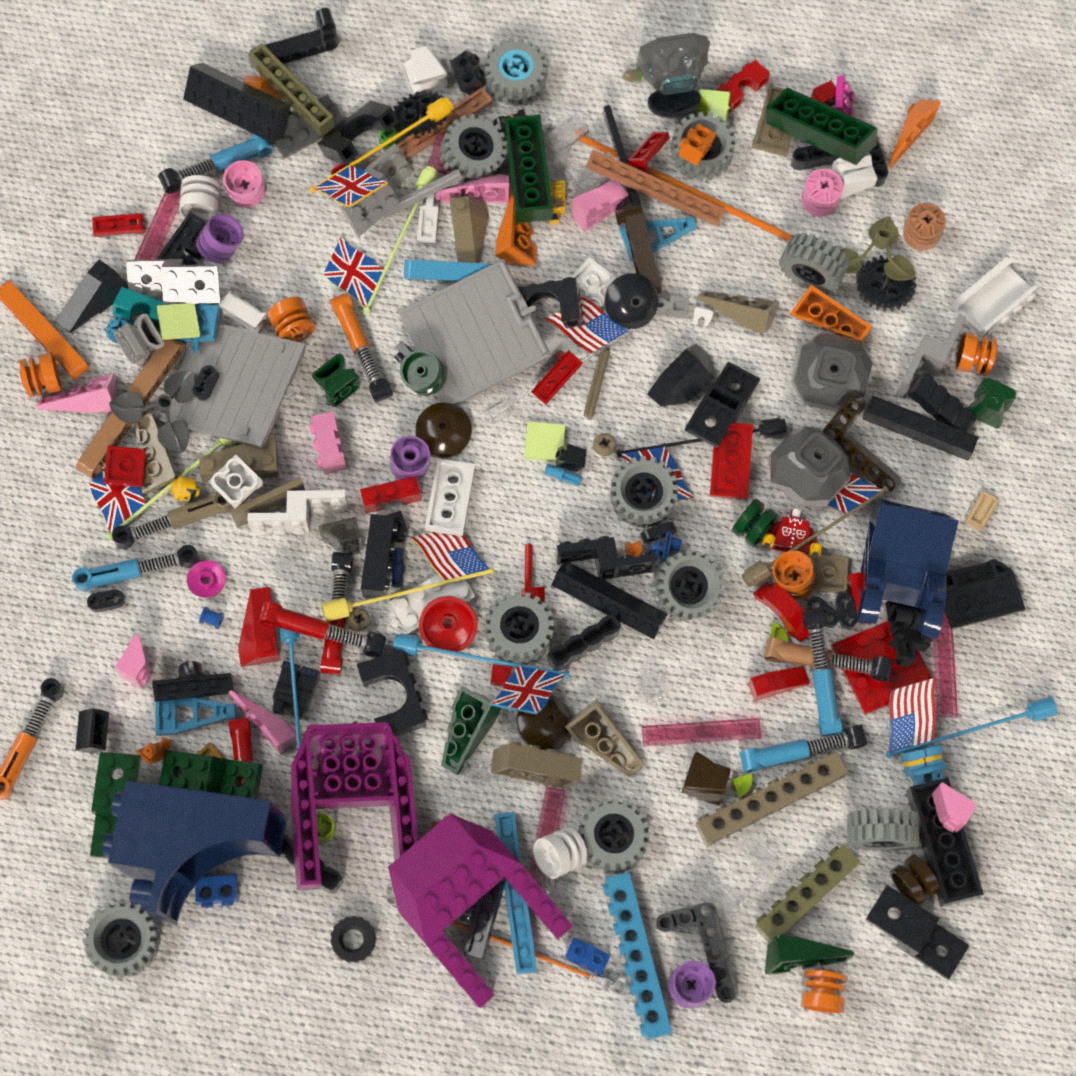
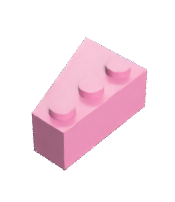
(598, 204)
(327, 443)

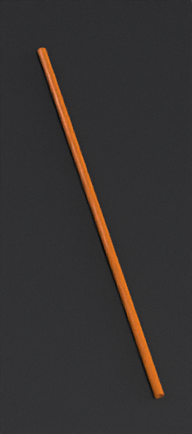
(728, 208)

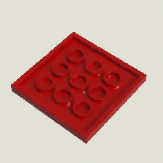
(875, 643)

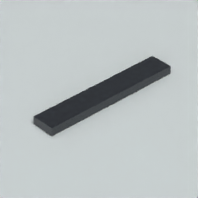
(618, 148)

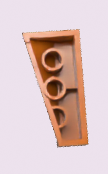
(827, 313)

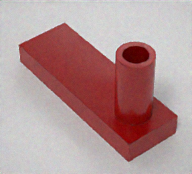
(648, 150)
(557, 376)

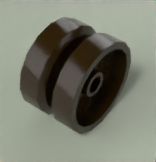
(915, 880)

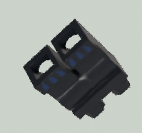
(305, 689)

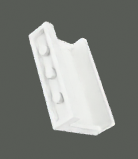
(994, 298)

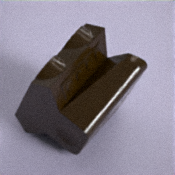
(706, 779)

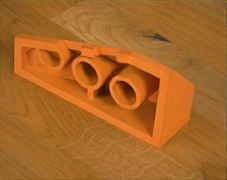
(917, 121)
(515, 240)

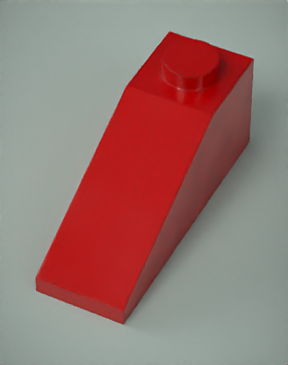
(777, 682)

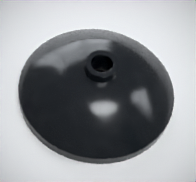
(674, 105)
(620, 296)

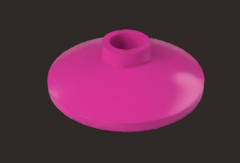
(202, 571)

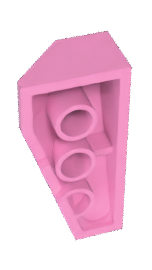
(486, 189)
(90, 398)
(272, 727)

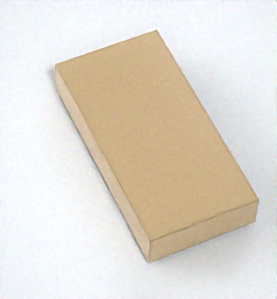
(982, 511)

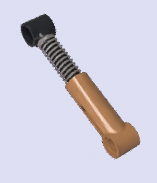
(779, 650)

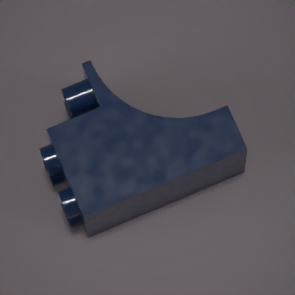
(181, 835)

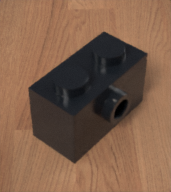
(92, 731)

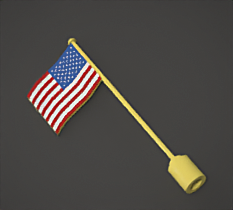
(448, 555)

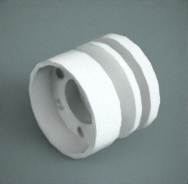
(199, 196)
(560, 852)

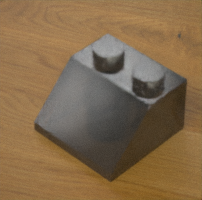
(342, 535)

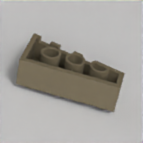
(260, 460)

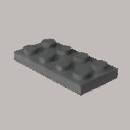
(300, 134)

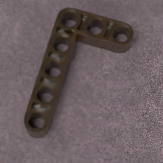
(639, 243)
(856, 447)

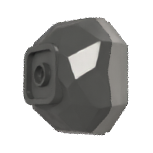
(818, 383)
(801, 475)

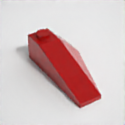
(257, 642)

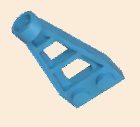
(656, 225)
(166, 715)

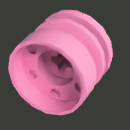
(244, 174)
(822, 201)

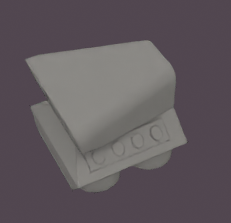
(138, 338)

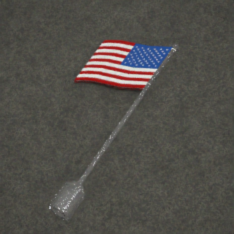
(594, 336)

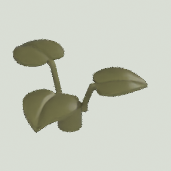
(882, 234)

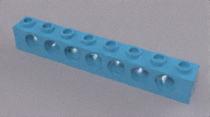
(623, 884)

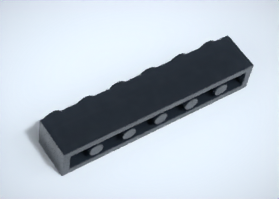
(920, 428)
(609, 599)

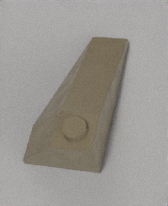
(469, 227)
(751, 314)
(601, 735)

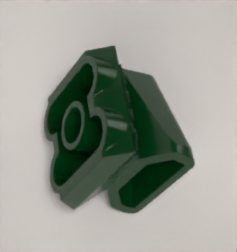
(336, 380)
(992, 401)

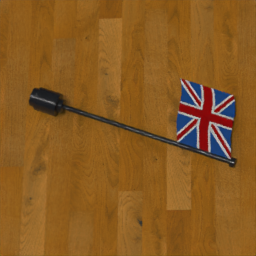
(768, 428)

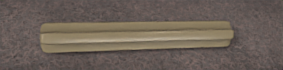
(596, 384)

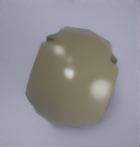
(601, 449)
(363, 616)

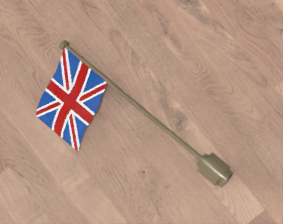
(848, 501)

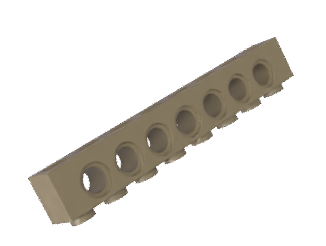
(711, 834)

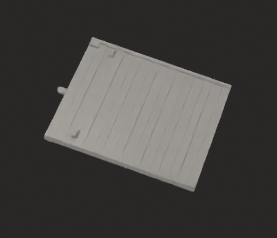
(477, 332)
(250, 385)

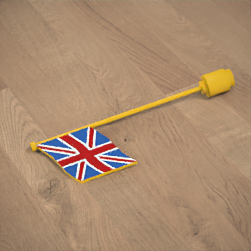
(354, 184)

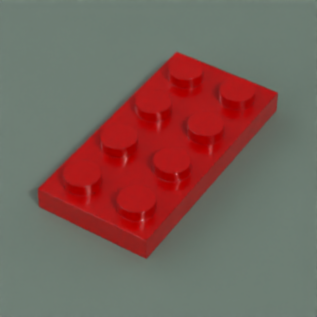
(732, 463)

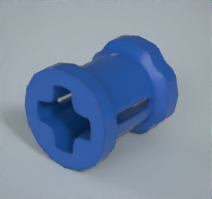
(211, 617)

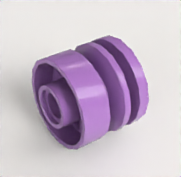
(409, 448)

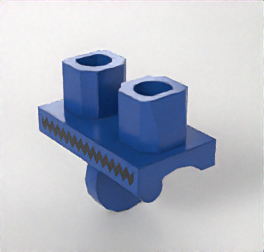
(671, 543)

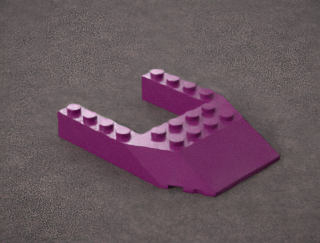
(348, 769)
(449, 874)

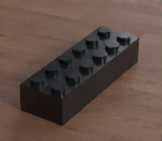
(236, 102)
(944, 850)

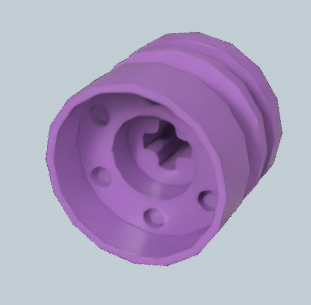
(220, 238)
(703, 986)

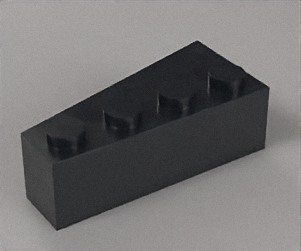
(378, 556)

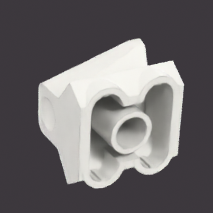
(425, 71)
(855, 177)
(235, 481)

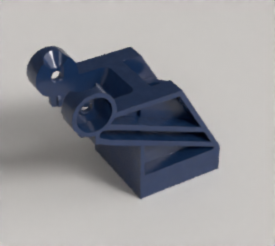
(906, 562)

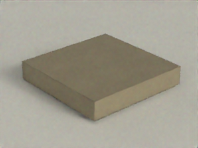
(830, 573)

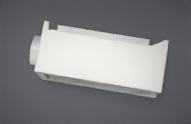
(242, 312)

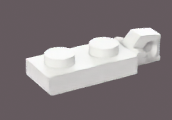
(428, 221)

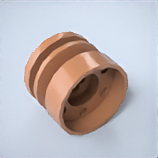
(924, 226)

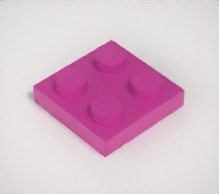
(844, 96)

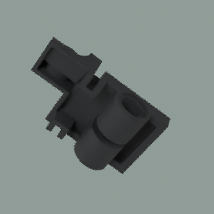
(904, 627)

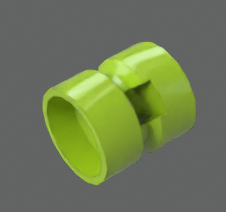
(325, 828)

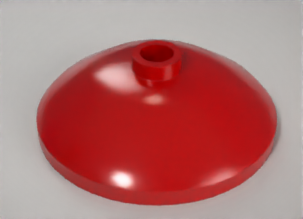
(450, 636)

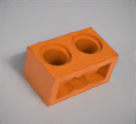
(697, 144)

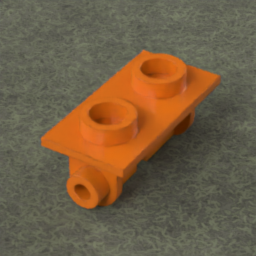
(154, 752)

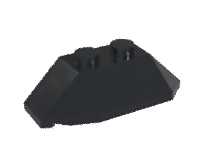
(682, 378)

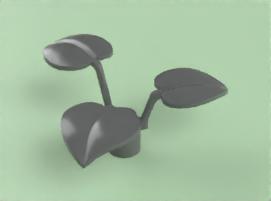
(174, 435)

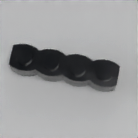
(940, 403)
(588, 641)
(330, 878)

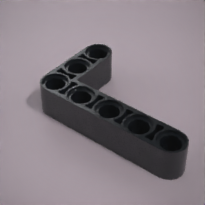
(310, 43)
(810, 161)
(708, 943)

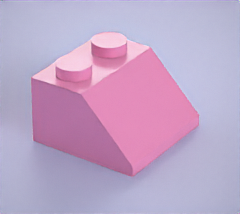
(135, 664)
(952, 807)

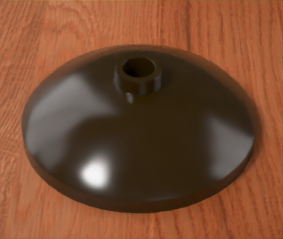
(446, 441)
(537, 729)

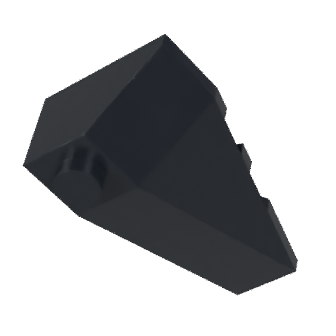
(92, 296)

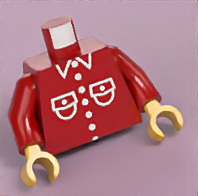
(791, 532)

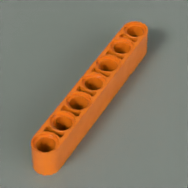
(42, 330)

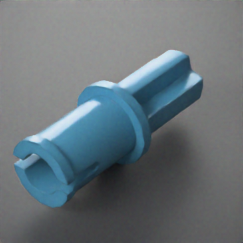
(562, 474)

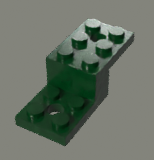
(210, 774)
(104, 793)

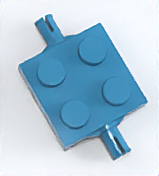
(208, 323)

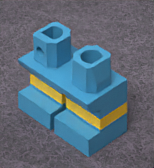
(924, 761)

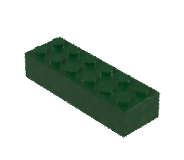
(821, 126)
(528, 169)

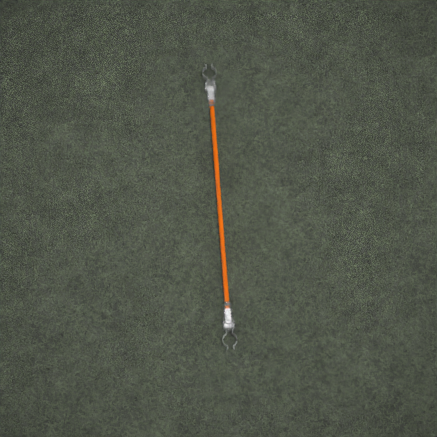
(605, 982)

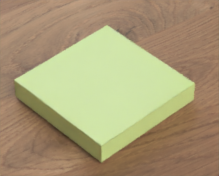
(178, 321)
(543, 440)

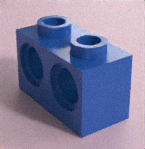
(217, 884)
(587, 956)

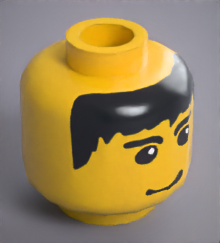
(185, 489)

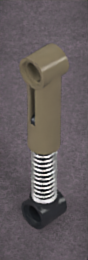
(176, 518)

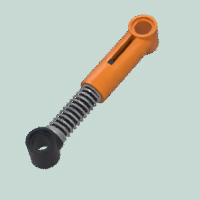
(360, 346)
(26, 740)

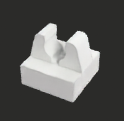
(705, 312)

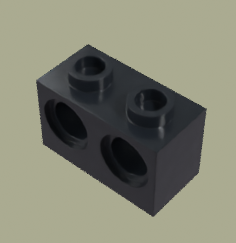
(468, 72)

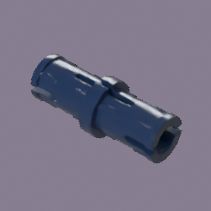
(398, 568)

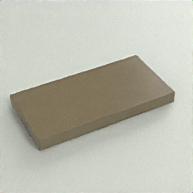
(767, 137)
(266, 502)

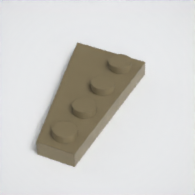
(158, 464)

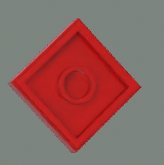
(124, 466)

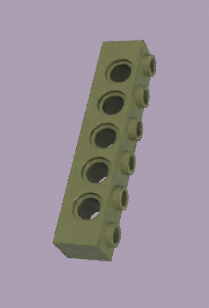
(291, 89)
(846, 861)

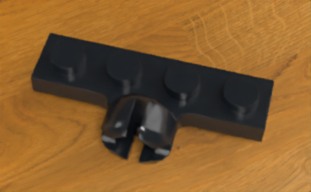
(181, 243)
(192, 684)
(481, 920)

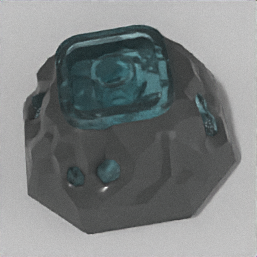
(674, 62)

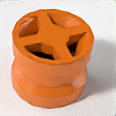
(633, 549)

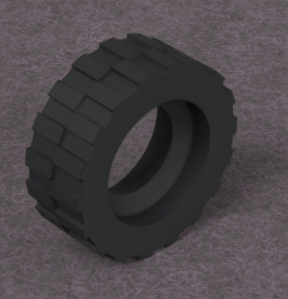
(364, 950)

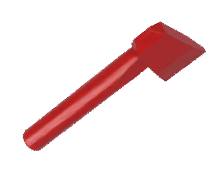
(534, 591)

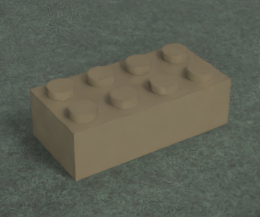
(536, 765)

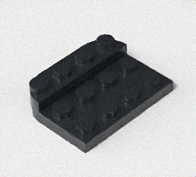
(981, 594)

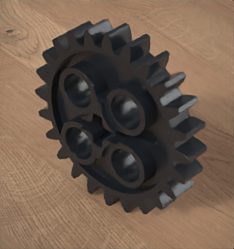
(408, 113)
(870, 277)

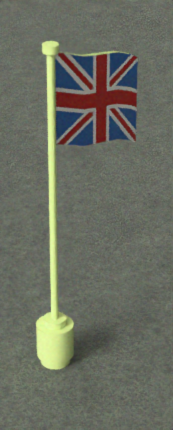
(359, 273)
(124, 503)

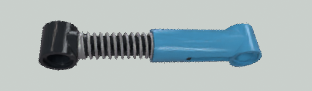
(218, 161)
(132, 568)
(828, 719)
(756, 759)

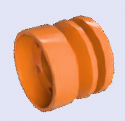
(291, 319)
(978, 354)
(40, 375)
(793, 565)
(824, 989)

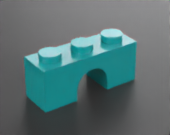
(130, 302)

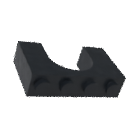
(338, 144)
(565, 292)
(394, 667)

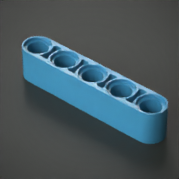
(440, 270)

